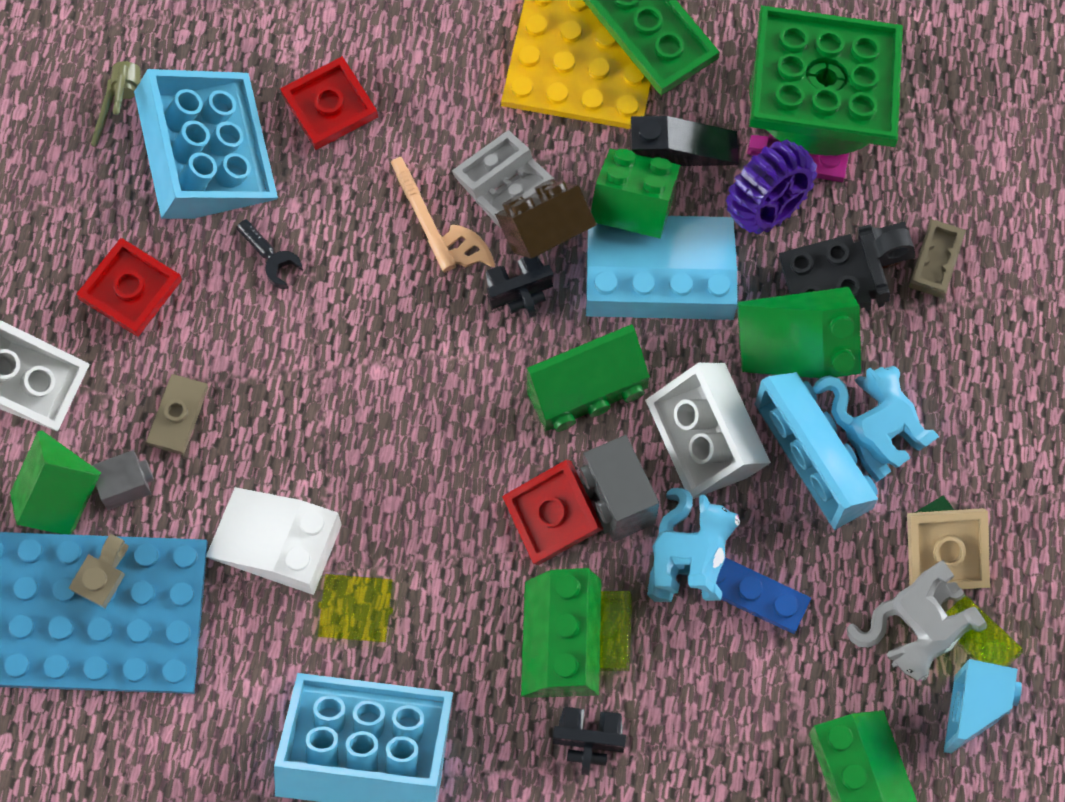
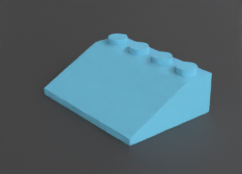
(203, 142)
(678, 276)
(362, 742)

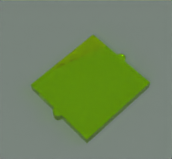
(355, 608)

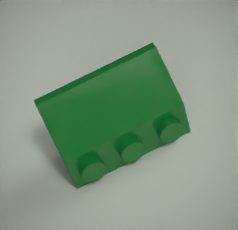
(588, 379)
(561, 634)
(861, 759)

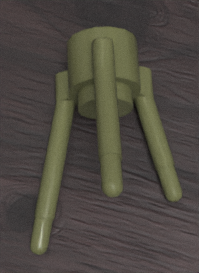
(122, 84)

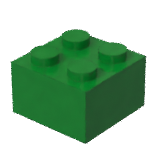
(634, 192)

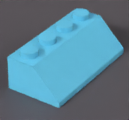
(815, 448)

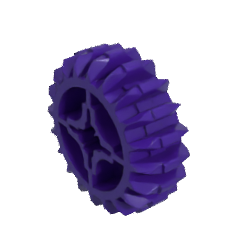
(771, 186)

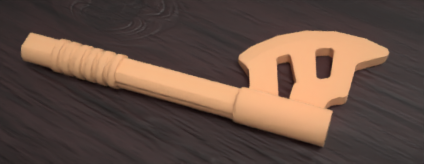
(446, 258)

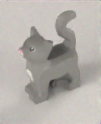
(922, 611)

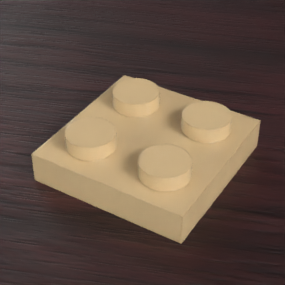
(956, 538)

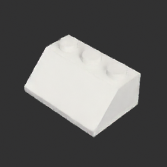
(707, 429)

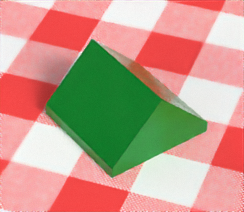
(52, 487)

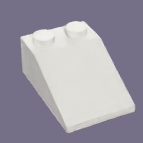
(36, 378)
(276, 538)

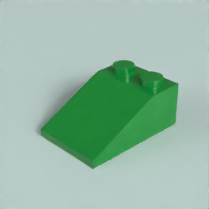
(801, 334)

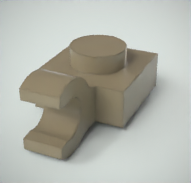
(99, 577)

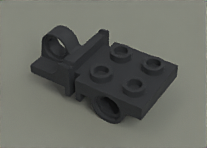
(849, 264)

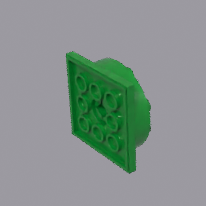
(826, 80)

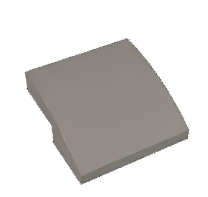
(495, 167)

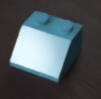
(979, 700)

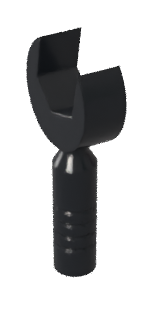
(263, 247)

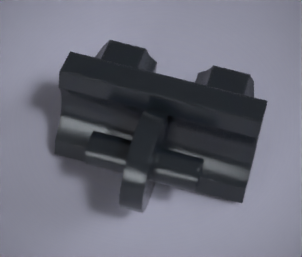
(521, 291)
(607, 738)

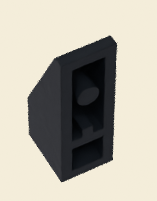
(683, 141)

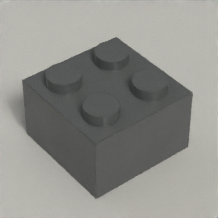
(619, 488)

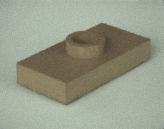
(937, 258)
(177, 414)

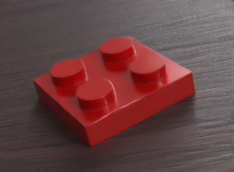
(329, 103)
(129, 287)
(552, 512)

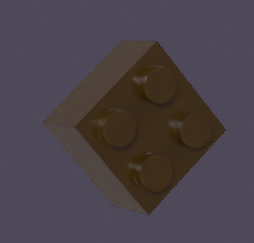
(545, 218)

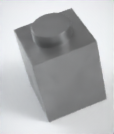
(123, 479)

